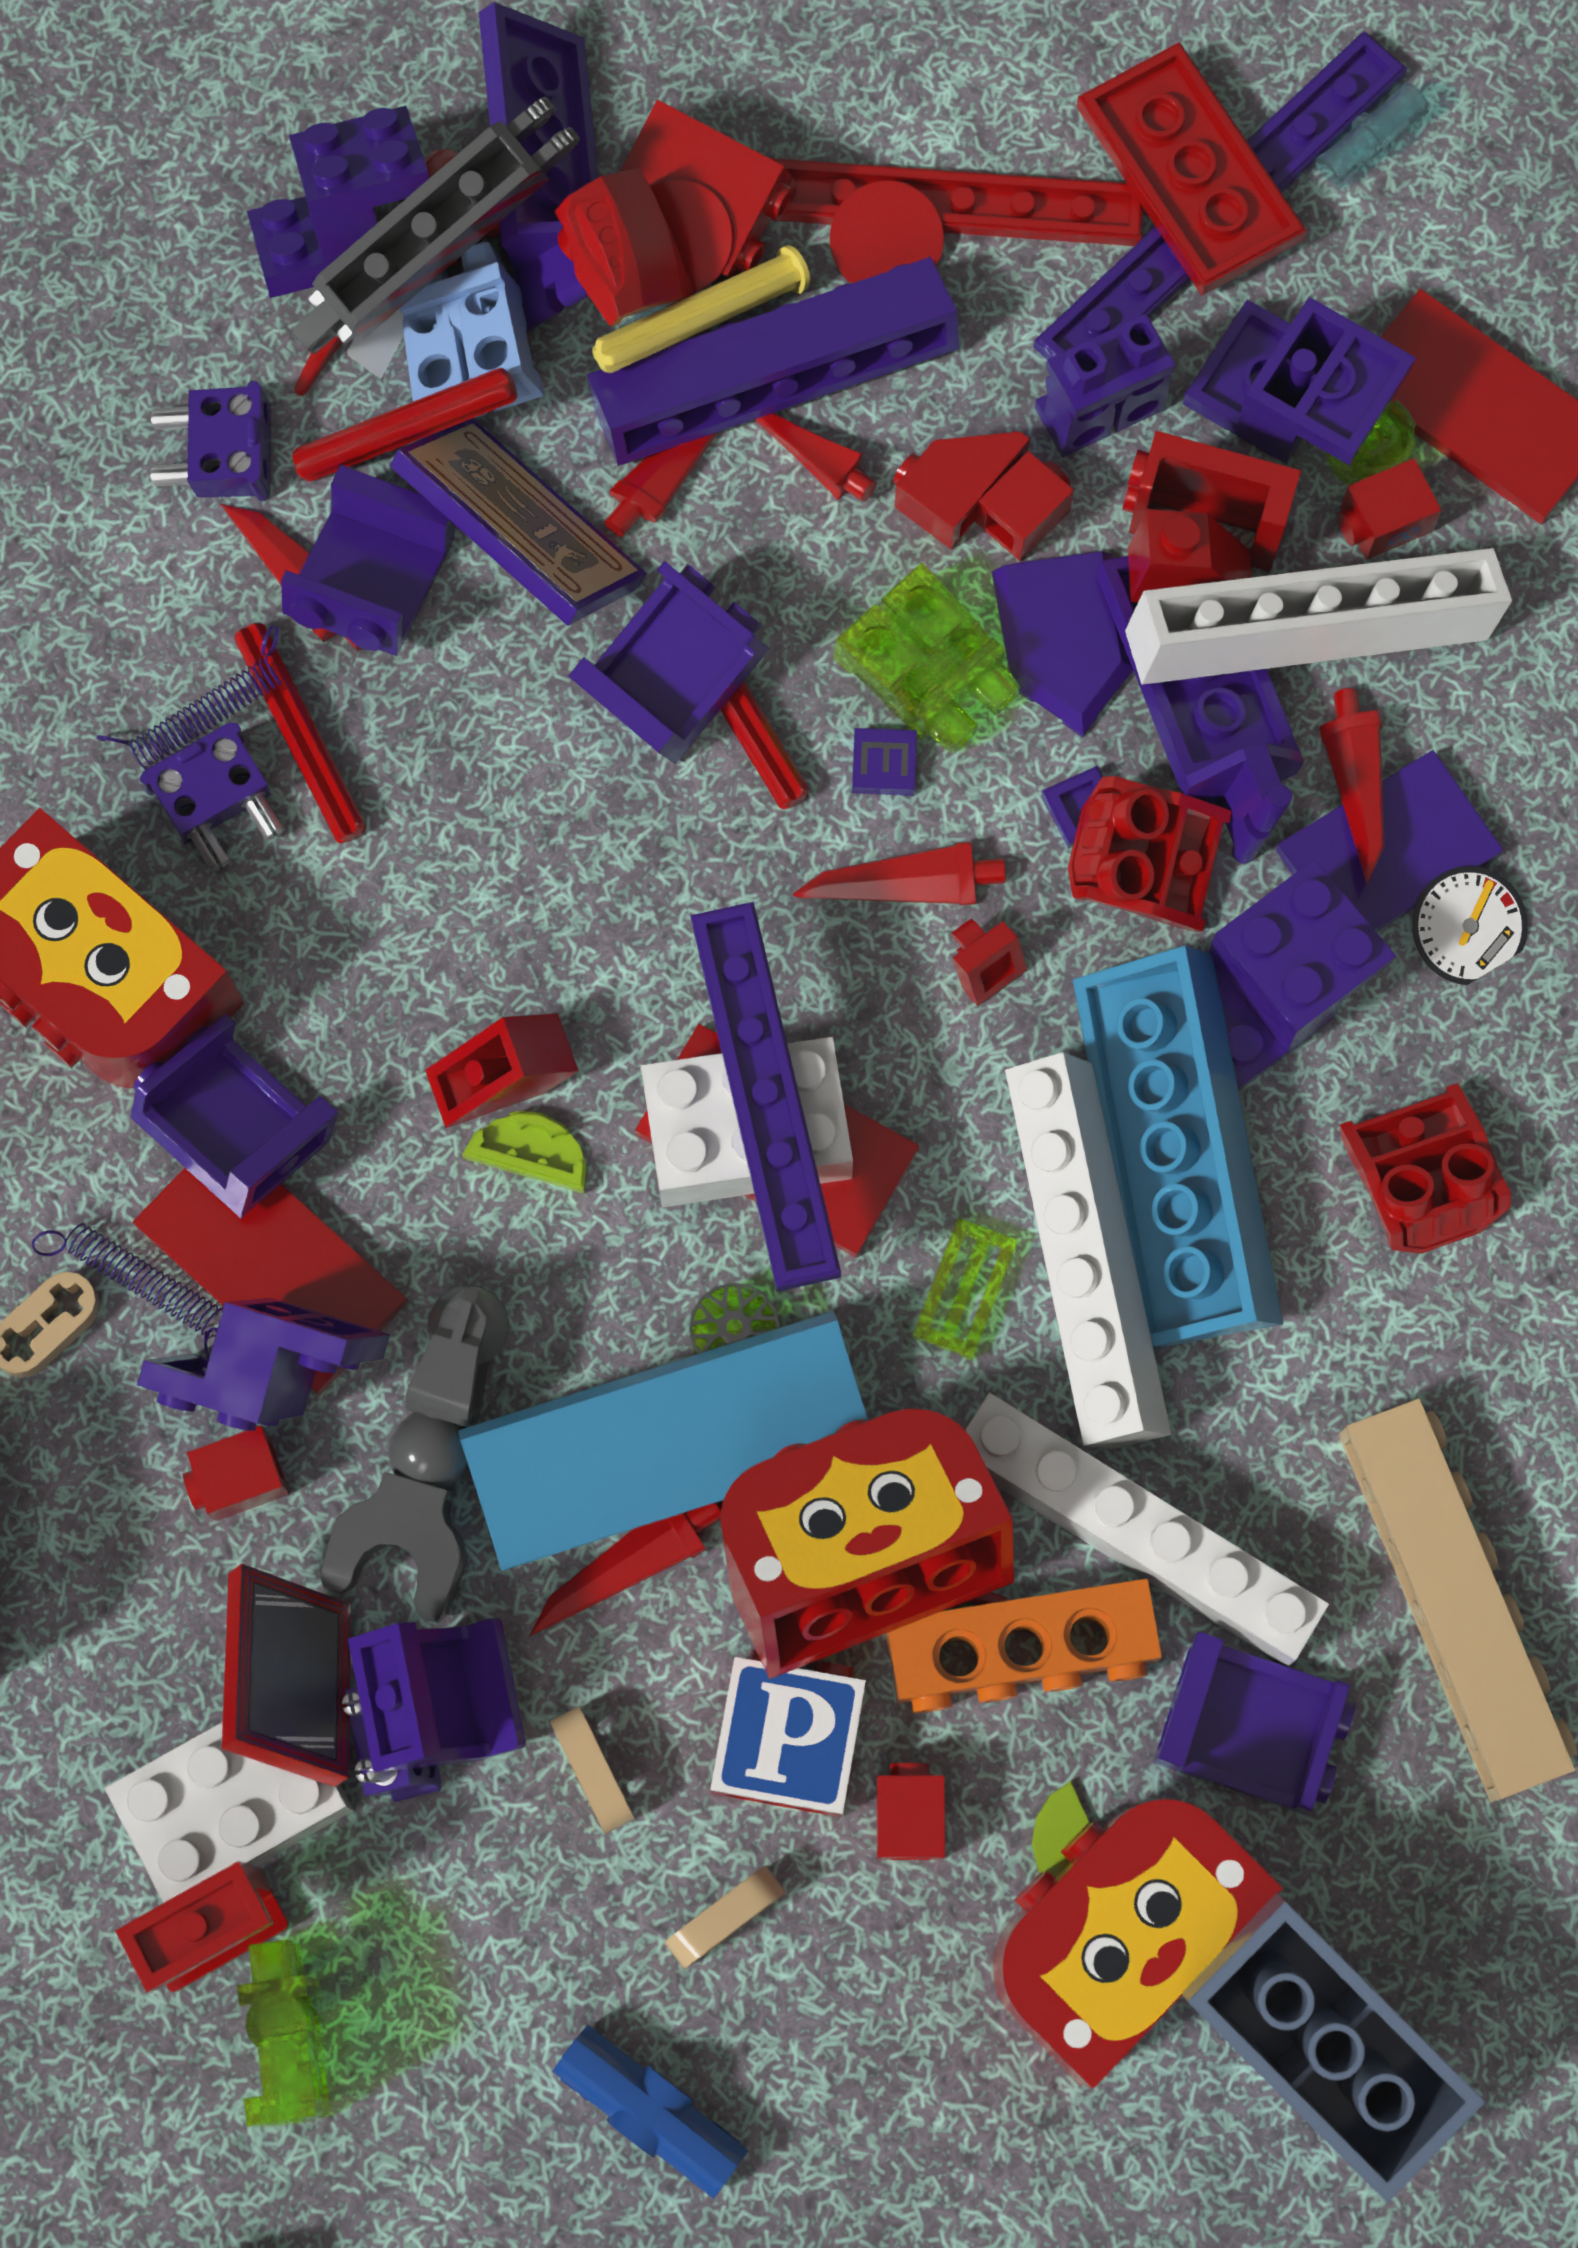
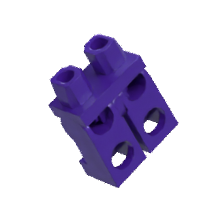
(1105, 385)

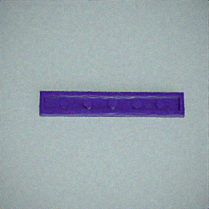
(765, 1097)

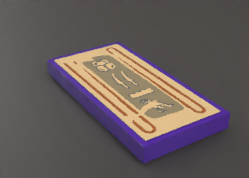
(518, 520)

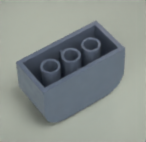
(1332, 2048)

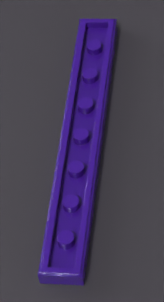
(1286, 148)

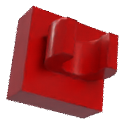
(987, 960)

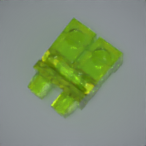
(927, 659)
(286, 2037)

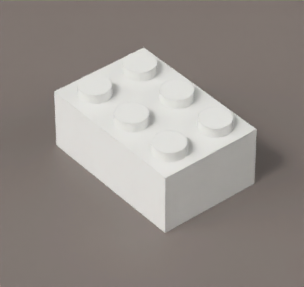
(698, 1132)
(214, 1808)

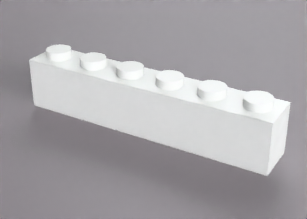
(1316, 615)
(1087, 1252)
(1144, 1533)

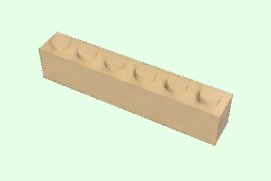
(1457, 1600)

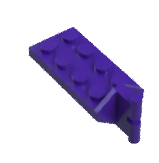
(521, 65)
(1218, 733)

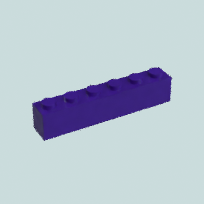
(775, 360)

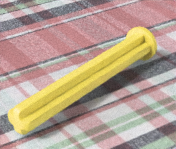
(703, 310)

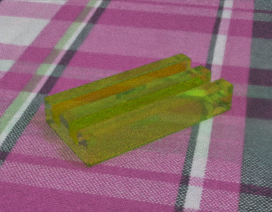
(945, 1340)

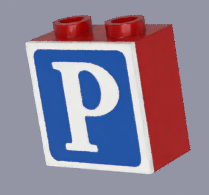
(789, 1736)

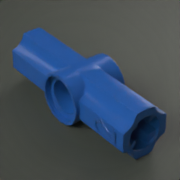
(650, 2111)

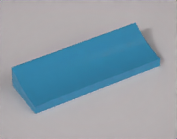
(1179, 1145)
(656, 1439)

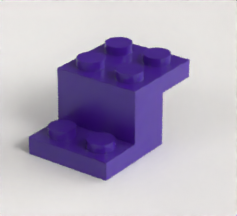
(343, 175)
(1299, 381)
(1291, 967)
(261, 1362)

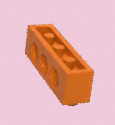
(1119, 1609)

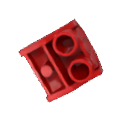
(622, 246)
(1152, 844)
(1436, 1160)

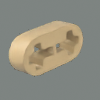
(54, 1336)
(592, 1770)
(725, 1917)

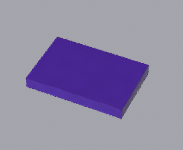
(1425, 834)

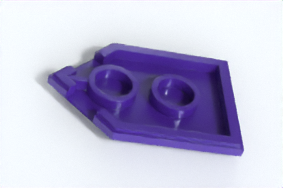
(1061, 636)

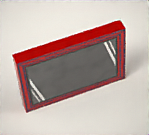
(286, 1676)

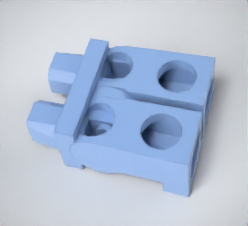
(469, 328)

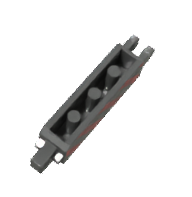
(431, 229)

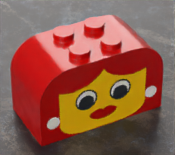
(97, 960)
(862, 1535)
(1123, 1931)

